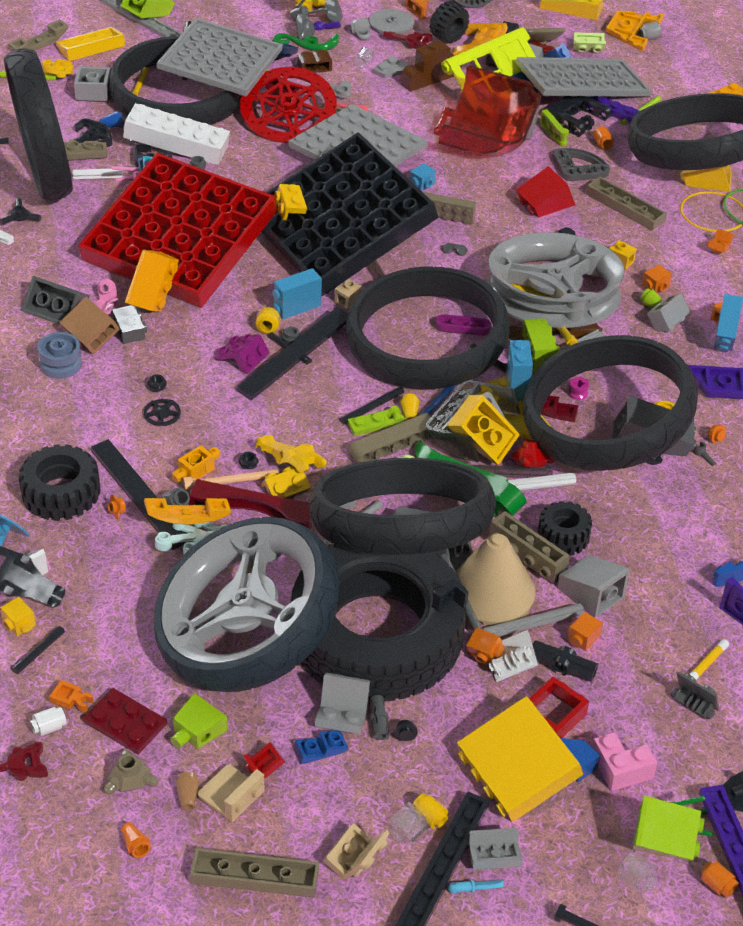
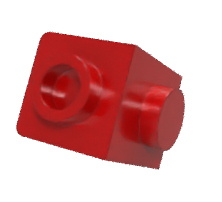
(265, 760)

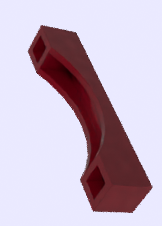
(251, 500)

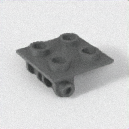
(690, 690)

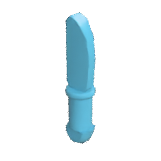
(471, 886)

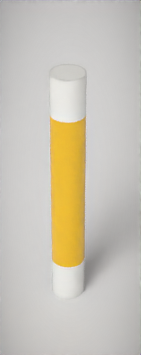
(709, 659)

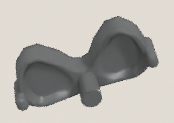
(449, 247)

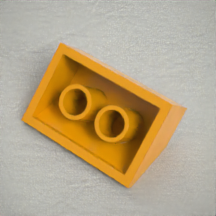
(152, 280)

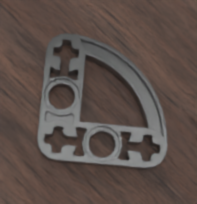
(575, 173)

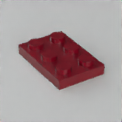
(125, 721)

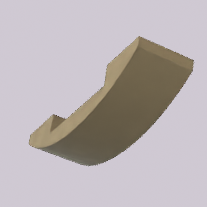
(54, 32)

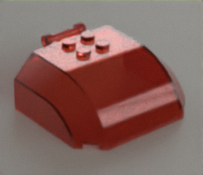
(490, 115)

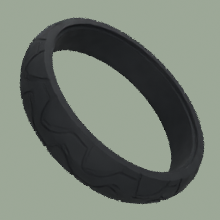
(148, 54)
(38, 124)
(688, 153)
(433, 372)
(622, 451)
(402, 532)

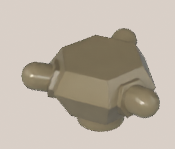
(129, 774)

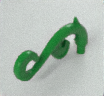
(308, 42)

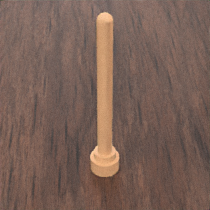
(188, 482)

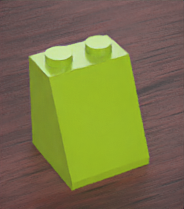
(149, 8)
(668, 829)

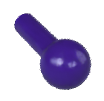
(318, 25)

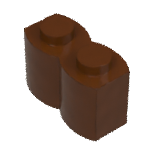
(316, 62)

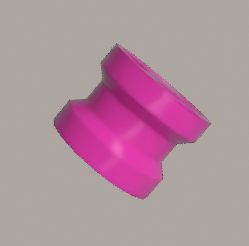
(578, 388)

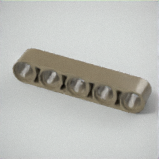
(390, 440)

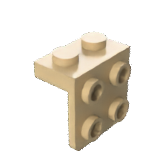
(232, 791)
(354, 851)

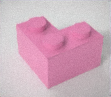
(623, 767)

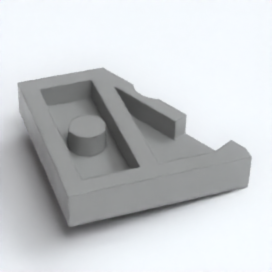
(390, 67)

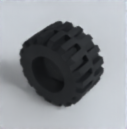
(449, 22)
(576, 525)

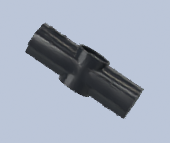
(565, 661)

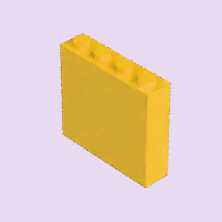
(519, 759)

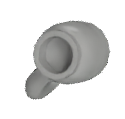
(361, 28)
(651, 30)

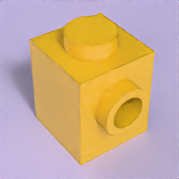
(624, 252)
(17, 616)

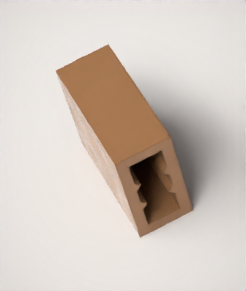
(89, 325)

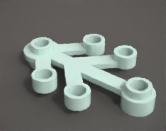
(164, 541)

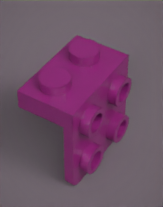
(246, 349)

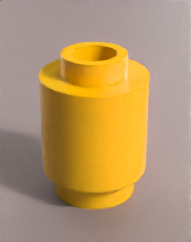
(434, 811)

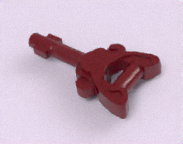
(411, 39)
(16, 762)

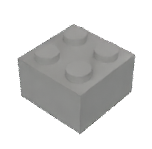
(92, 83)

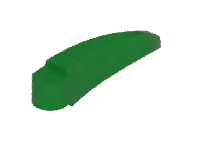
(507, 495)

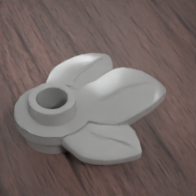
(342, 90)

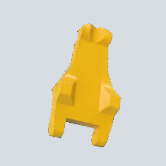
(298, 456)

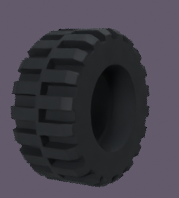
(65, 499)

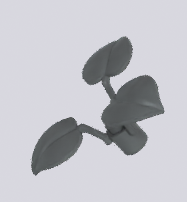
(305, 26)

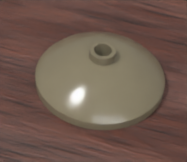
(545, 34)

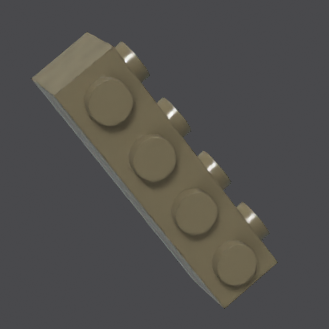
(531, 547)

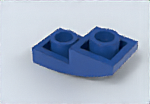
(729, 570)
(325, 745)

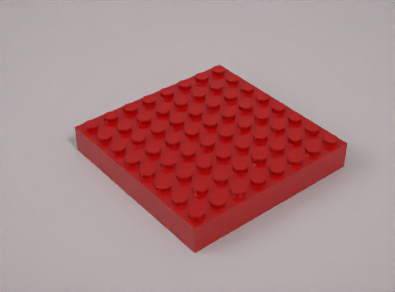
(185, 215)

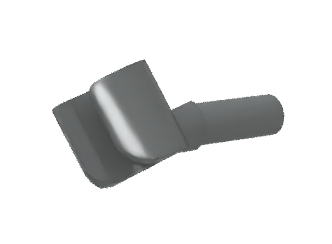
(701, 451)

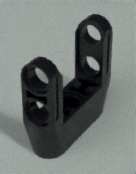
(571, 105)

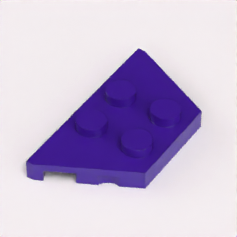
(719, 381)

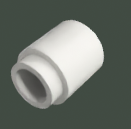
(48, 721)

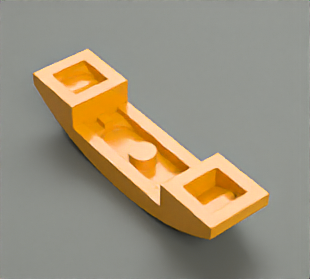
(187, 514)

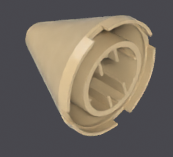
(497, 582)

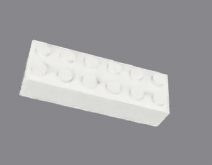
(176, 133)

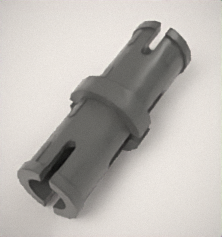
(379, 717)

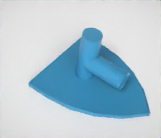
(6, 525)

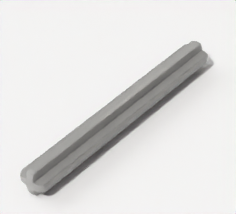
(536, 620)

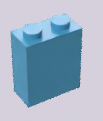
(297, 293)
(728, 322)
(519, 367)

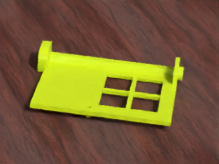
(502, 49)

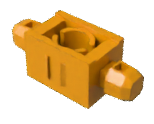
(196, 463)

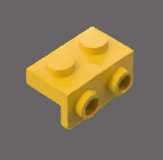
(290, 200)
(286, 483)

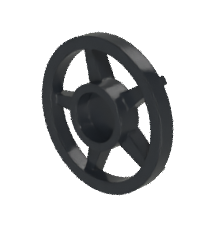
(162, 412)

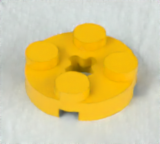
(60, 67)

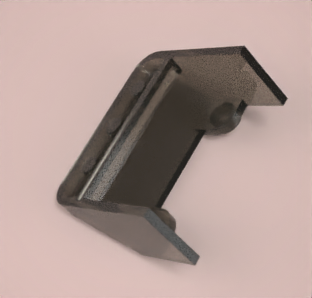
(458, 444)

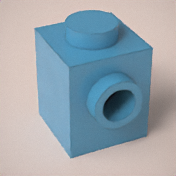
(423, 176)

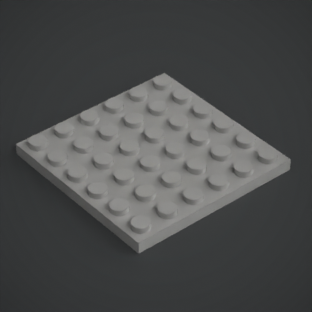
(220, 56)
(390, 140)

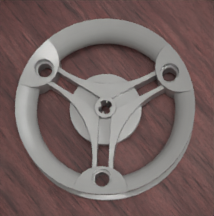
(558, 279)

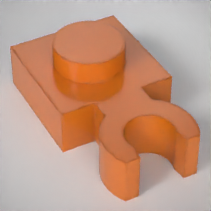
(68, 695)

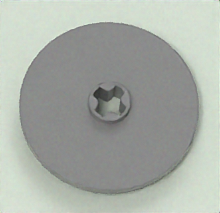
(391, 20)

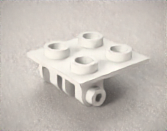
(516, 658)

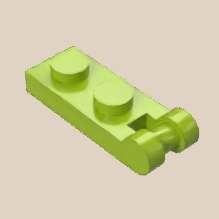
(554, 128)
(375, 421)

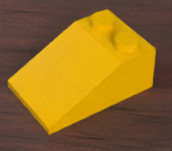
(487, 427)

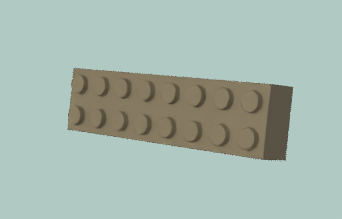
(626, 203)
(453, 208)
(254, 872)

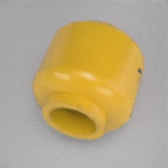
(268, 320)

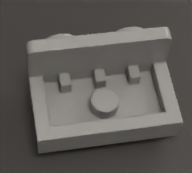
(494, 849)

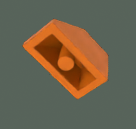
(418, 7)

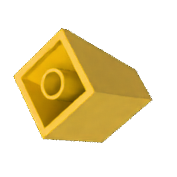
(712, 178)

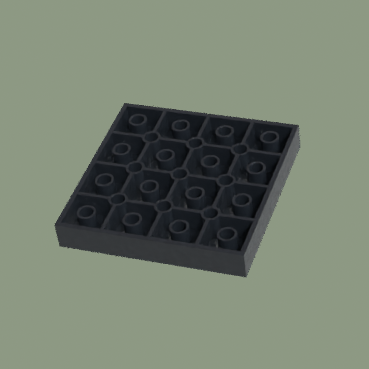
(353, 214)

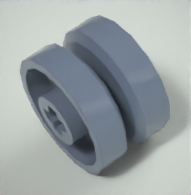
(59, 355)

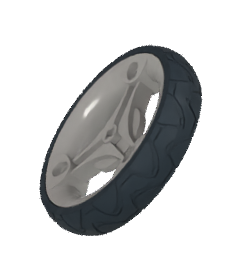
(246, 604)

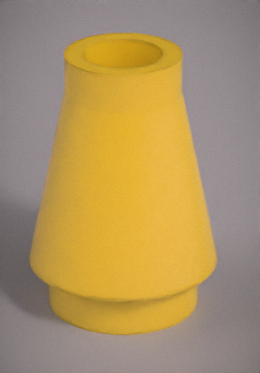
(409, 405)

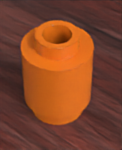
(603, 137)
(719, 879)

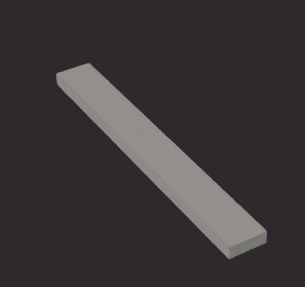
(151, 24)

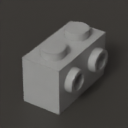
(668, 313)

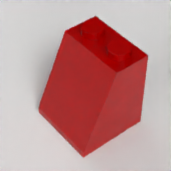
(545, 193)

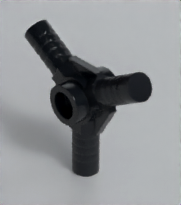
(19, 213)

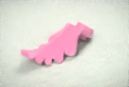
(106, 298)

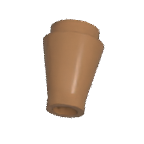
(187, 789)

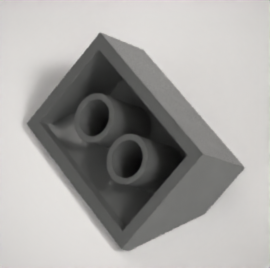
(50, 300)

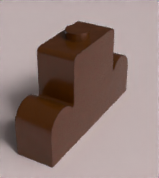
(427, 66)

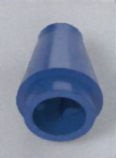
(113, 120)

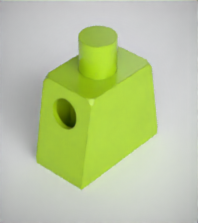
(198, 723)

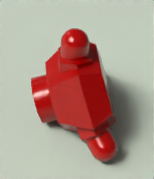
(531, 455)

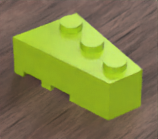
(541, 341)

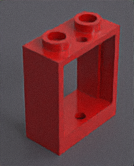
(567, 695)

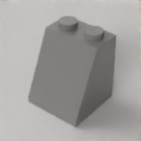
(594, 584)

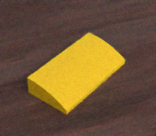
(91, 43)

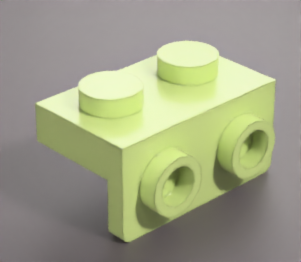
(589, 42)

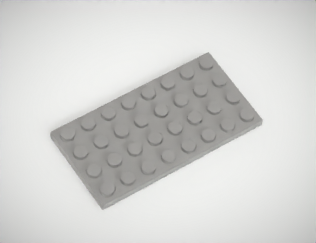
(582, 77)

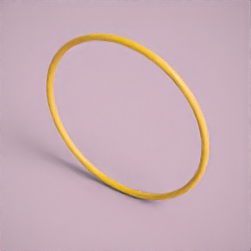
(681, 210)

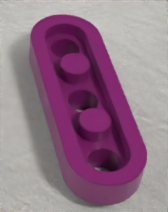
(463, 324)

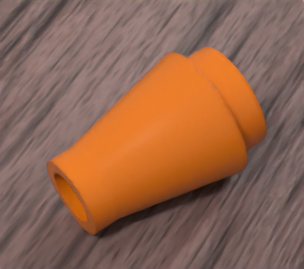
(136, 842)

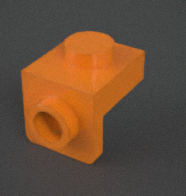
(721, 241)

